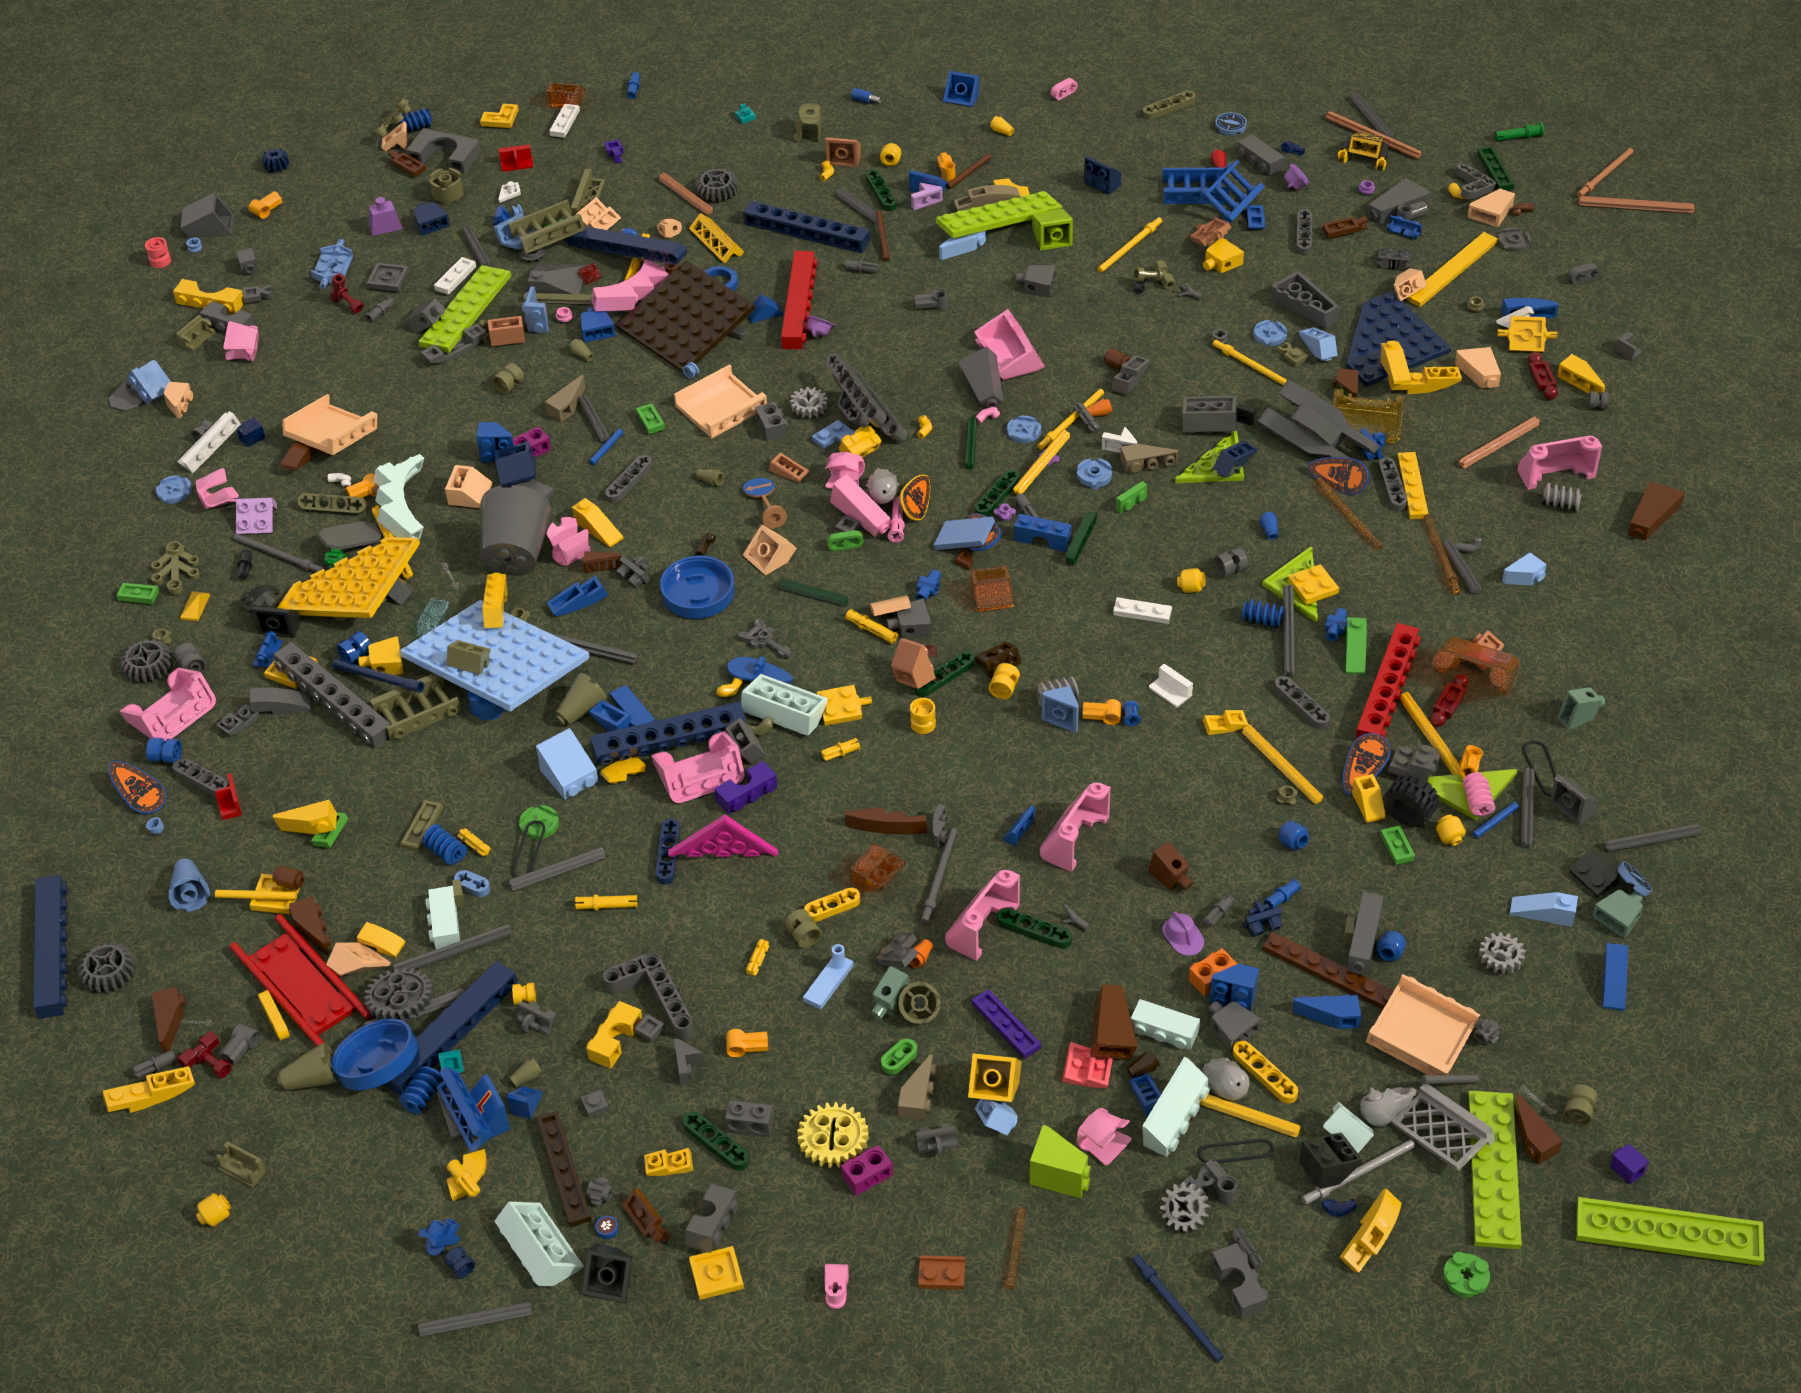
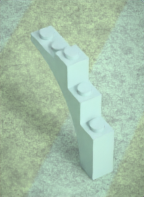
(390, 495)

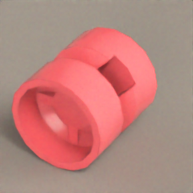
(158, 252)

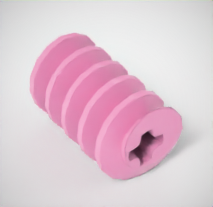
(1478, 794)

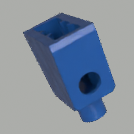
(596, 325)

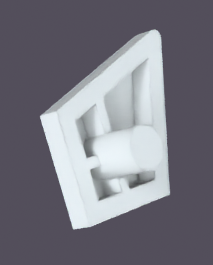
(509, 191)

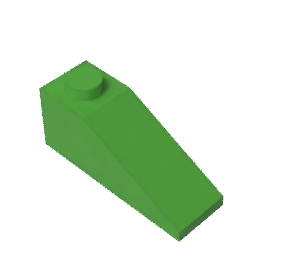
(1355, 645)

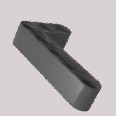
(652, 970)

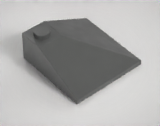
(556, 278)

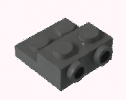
(1417, 762)

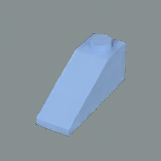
(960, 245)
(1320, 343)
(1546, 907)

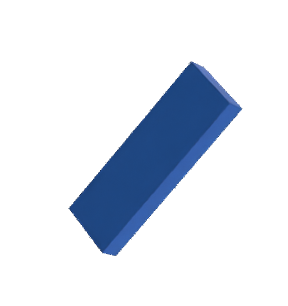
(630, 704)

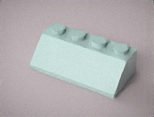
(784, 704)
(1175, 1108)
(538, 1243)

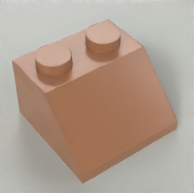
(843, 152)

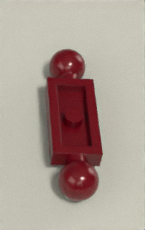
(1542, 375)
(1449, 700)

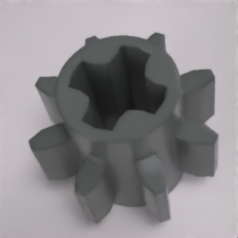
(1486, 1031)
(599, 1191)

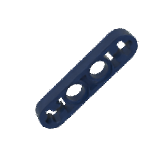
(663, 851)

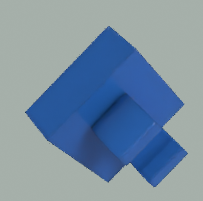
(501, 215)

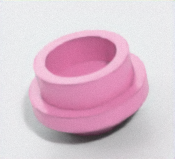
(564, 314)

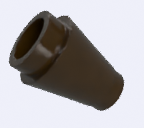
(1144, 1064)

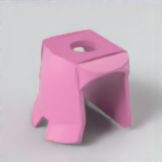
(241, 341)
(842, 464)
(220, 497)
(566, 542)
(1100, 1138)

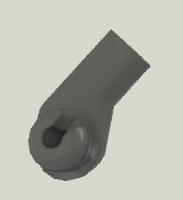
(1471, 547)

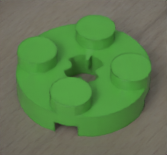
(1469, 1263)

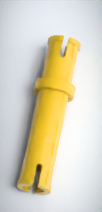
(866, 623)
(606, 902)

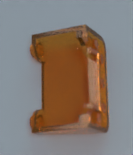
(1503, 665)

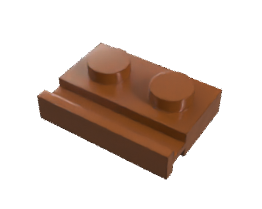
(941, 1272)

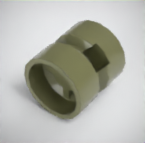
(507, 378)
(803, 928)
(1580, 1105)

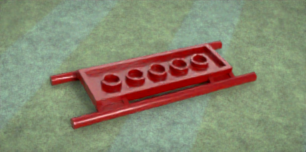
(299, 985)

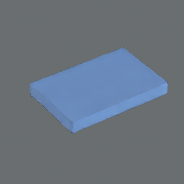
(964, 533)

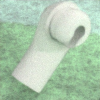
(340, 477)

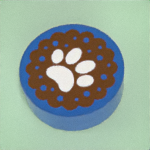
(606, 1227)

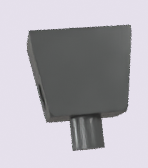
(1038, 279)
(430, 311)
(912, 621)
(1233, 1023)

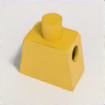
(1223, 256)
(384, 657)

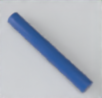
(605, 447)
(1495, 820)

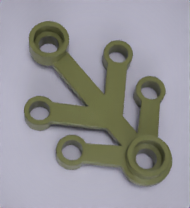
(401, 105)
(174, 551)

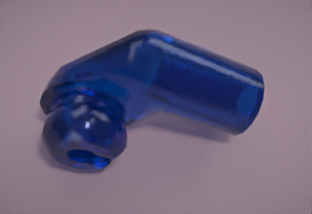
(1290, 147)
(1338, 1209)

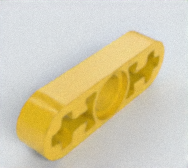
(836, 897)
(273, 1015)

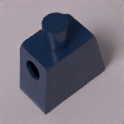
(430, 218)

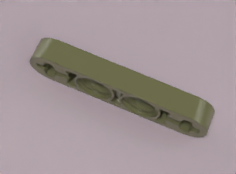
(1153, 110)
(332, 503)

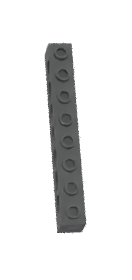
(332, 694)

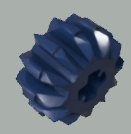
(275, 160)

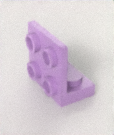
(255, 515)

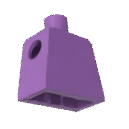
(383, 217)

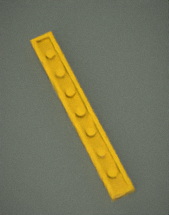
(1453, 268)

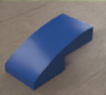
(1255, 217)

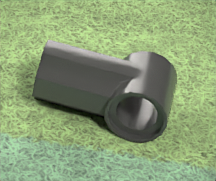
(1412, 211)
(936, 300)
(242, 1039)
(1224, 1186)

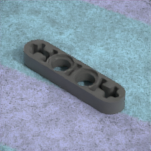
(1304, 231)
(1392, 484)
(615, 492)
(1299, 704)
(198, 780)

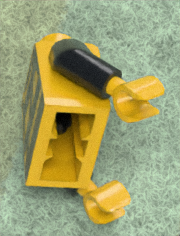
(1367, 145)

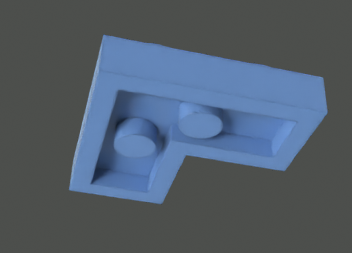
(831, 434)

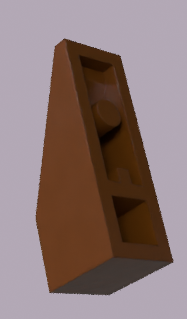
(168, 1014)
(1537, 1137)

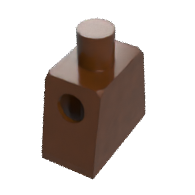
(1170, 867)

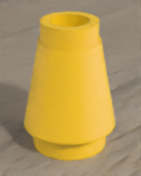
(1000, 125)

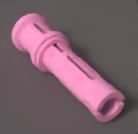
(896, 525)

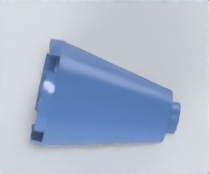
(187, 886)

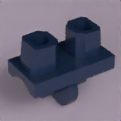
(1255, 922)

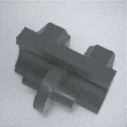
(636, 569)
(534, 1018)
(936, 1139)

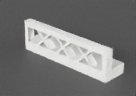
(209, 442)

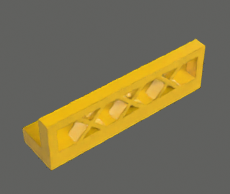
(709, 225)

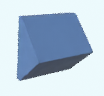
(1060, 708)

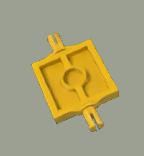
(1527, 334)
(842, 705)

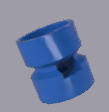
(354, 647)
(161, 750)

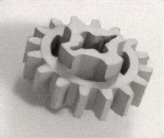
(808, 402)
(1501, 953)
(1191, 1201)

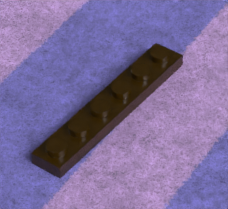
(563, 1169)

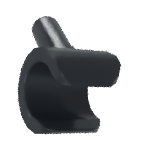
(1139, 286)

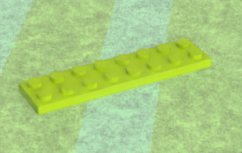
(996, 214)
(465, 308)
(1495, 1173)
(1670, 1231)

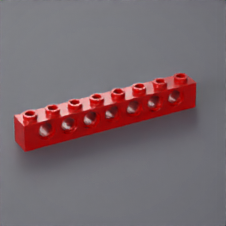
(1388, 681)

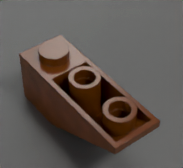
(307, 923)

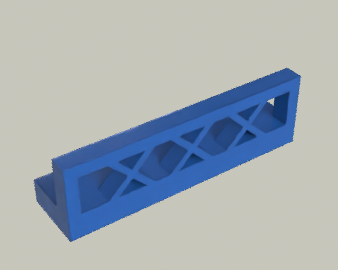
(467, 1106)

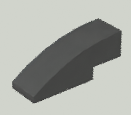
(1130, 374)
(279, 700)

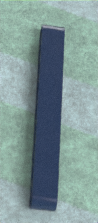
(628, 245)

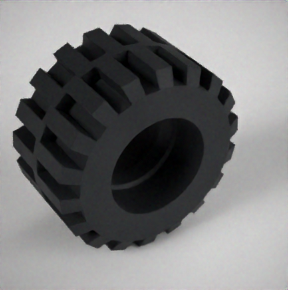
(1411, 800)

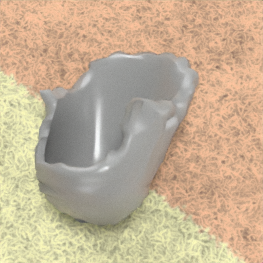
(880, 481)
(1223, 1078)
(1383, 1107)

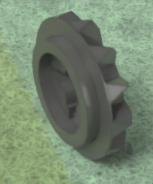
(539, 253)

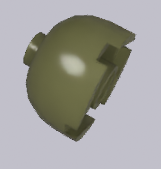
(919, 1002)

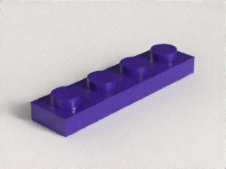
(1006, 1024)

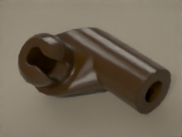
(704, 544)

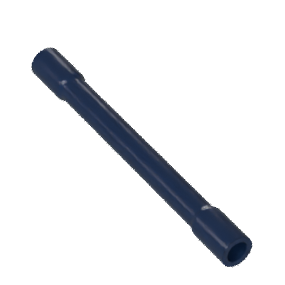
(348, 667)

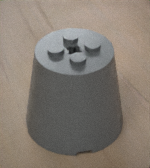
(512, 528)

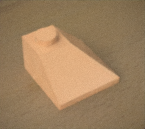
(768, 550)
(354, 959)

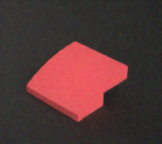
(1084, 1069)

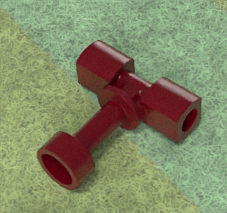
(339, 292)
(203, 1053)

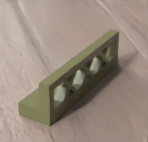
(584, 189)

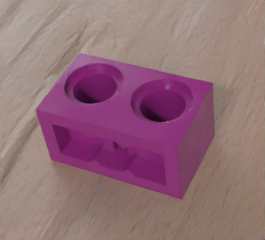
(538, 440)
(868, 1173)

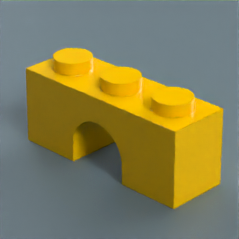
(620, 1020)

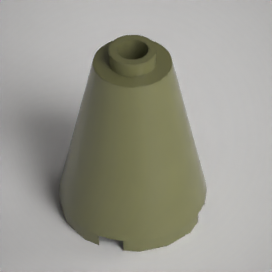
(579, 700)
(309, 1070)

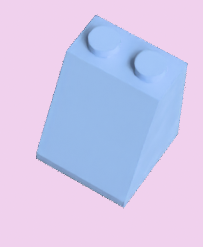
(566, 764)

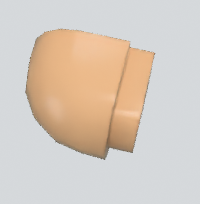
(669, 227)

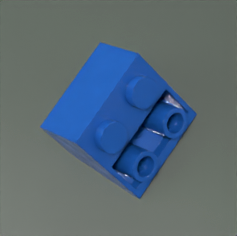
(491, 438)
(1235, 985)

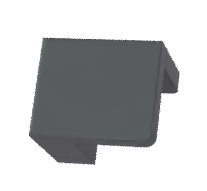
(1625, 348)
(400, 591)

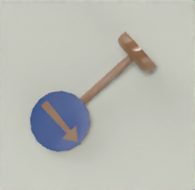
(774, 515)

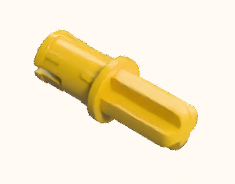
(840, 749)
(463, 1178)

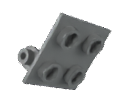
(1402, 255)

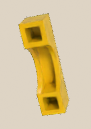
(188, 294)
(494, 600)

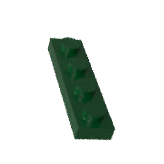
(1495, 168)

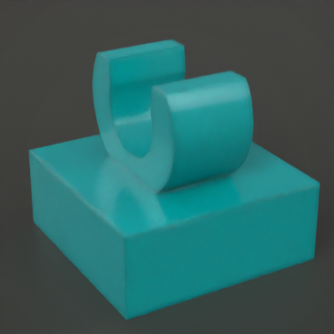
(745, 114)
(452, 1060)

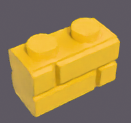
(861, 442)

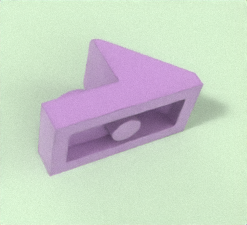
(928, 195)

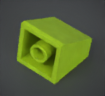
(1053, 229)
(1059, 1165)

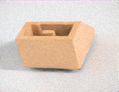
(466, 487)

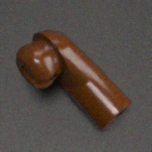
(1525, 207)

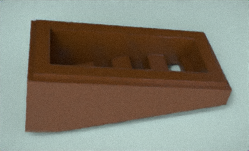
(596, 561)

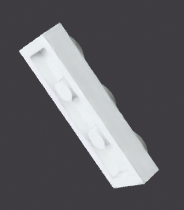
(564, 120)
(455, 275)
(1142, 610)

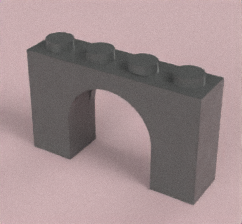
(430, 141)

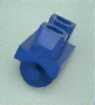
(1378, 438)
(439, 1235)

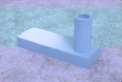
(829, 978)

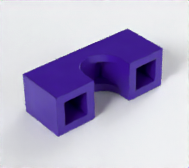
(734, 797)

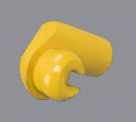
(828, 171)
(1455, 191)
(925, 426)
(729, 690)

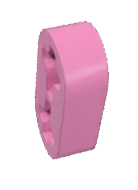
(1064, 88)

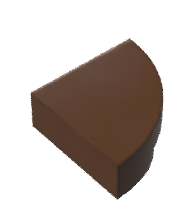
(964, 559)

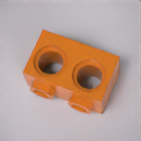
(1201, 972)

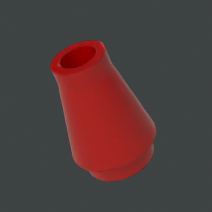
(1218, 159)

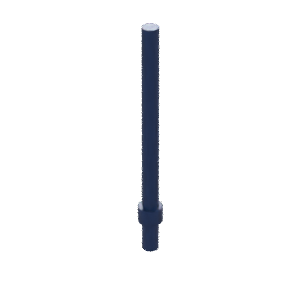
(1150, 1275)

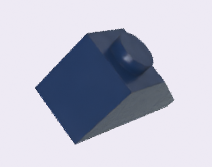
(1233, 458)

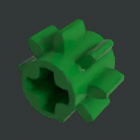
(334, 556)

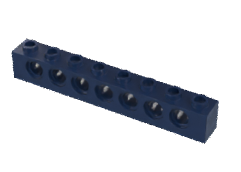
(806, 226)
(657, 729)

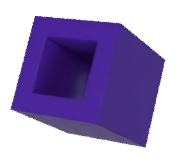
(1629, 1163)

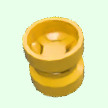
(526, 993)

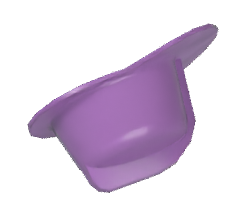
(1295, 178)
(818, 326)
(1183, 934)

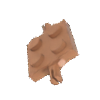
(1209, 232)

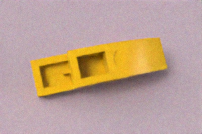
(1430, 380)
(154, 1090)
(1373, 1232)

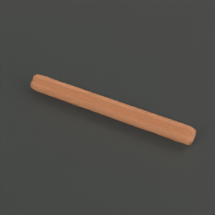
(1498, 442)

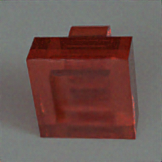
(590, 273)

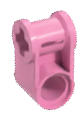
(836, 1284)

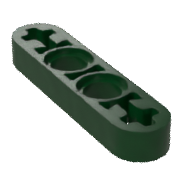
(879, 190)
(994, 492)
(1081, 537)
(947, 676)
(1035, 925)
(718, 1139)

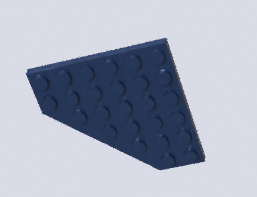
(1391, 320)

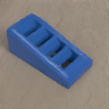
(1146, 1106)

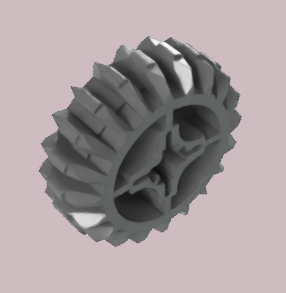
(716, 185)
(157, 663)
(107, 971)

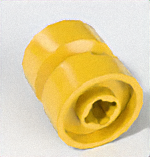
(1004, 681)
(922, 715)

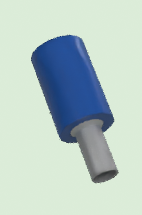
(864, 96)

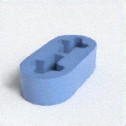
(473, 882)

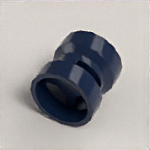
(461, 1264)

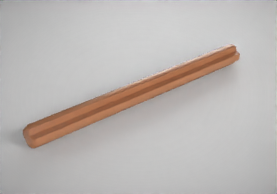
(1356, 127)
(1636, 204)

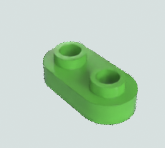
(845, 540)
(898, 1057)

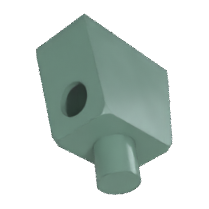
(1579, 707)
(1619, 911)
(888, 992)

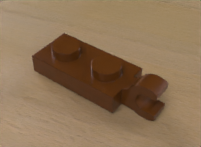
(407, 163)
(1344, 226)
(645, 1216)

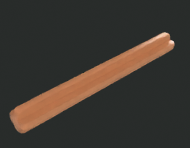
(686, 194)

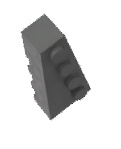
(1305, 299)

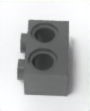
(771, 421)
(749, 1119)

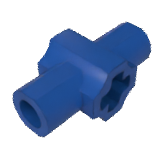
(928, 585)
(1336, 624)

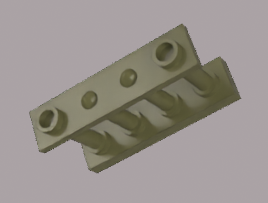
(550, 234)
(401, 697)

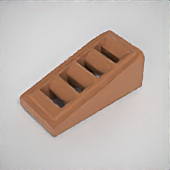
(778, 469)

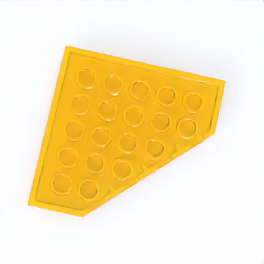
(353, 585)

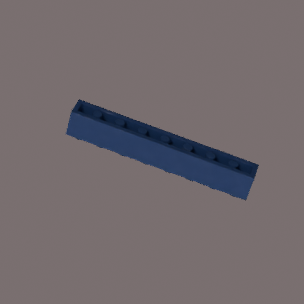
(50, 947)
(457, 1021)

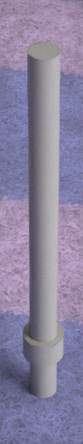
(1359, 1171)

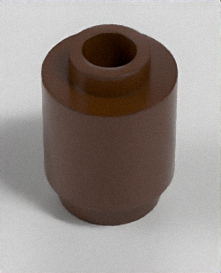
(1115, 358)
(288, 878)

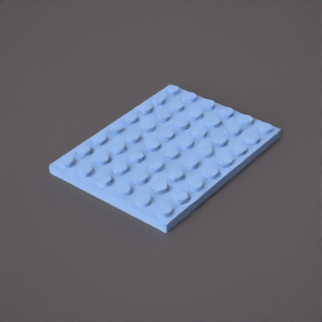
(520, 658)

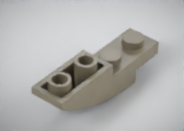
(986, 195)

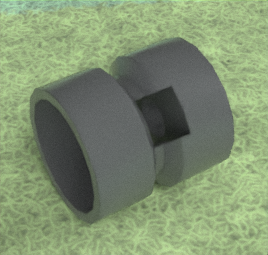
(1231, 562)
(189, 657)

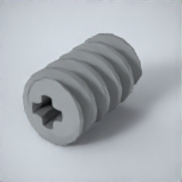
(1562, 497)
(1055, 685)

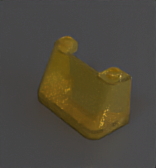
(1372, 414)

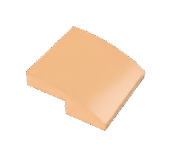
(598, 216)
(890, 605)

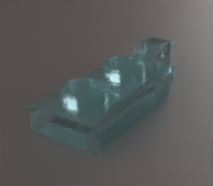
(431, 616)

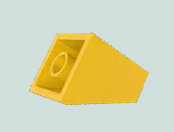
(994, 1077)

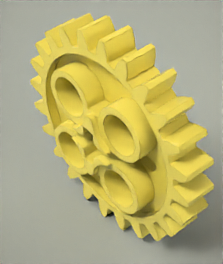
(812, 1134)

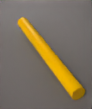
(245, 894)

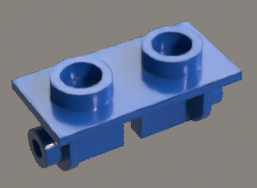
(1411, 228)
(266, 653)

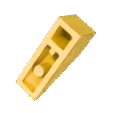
(1394, 362)
(1580, 374)
(592, 518)
(308, 819)

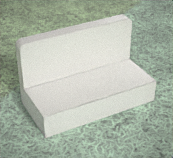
(1172, 686)

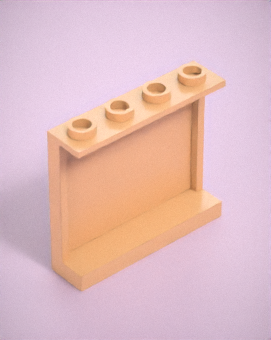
(718, 402)
(327, 426)
(1422, 1027)

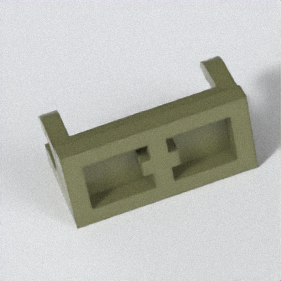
(195, 333)
(468, 656)
(241, 1165)

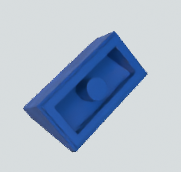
(1020, 826)

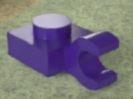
(614, 148)

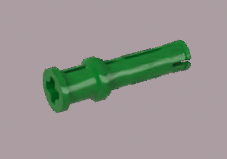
(1526, 131)

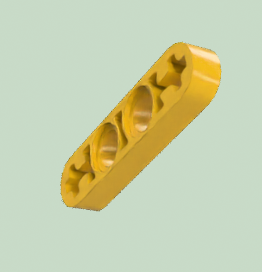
(1267, 1070)

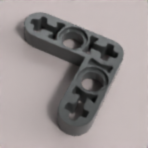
(1478, 182)

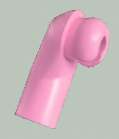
(987, 412)

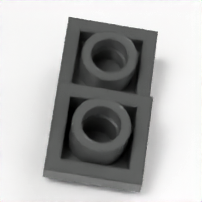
(235, 723)
(939, 825)

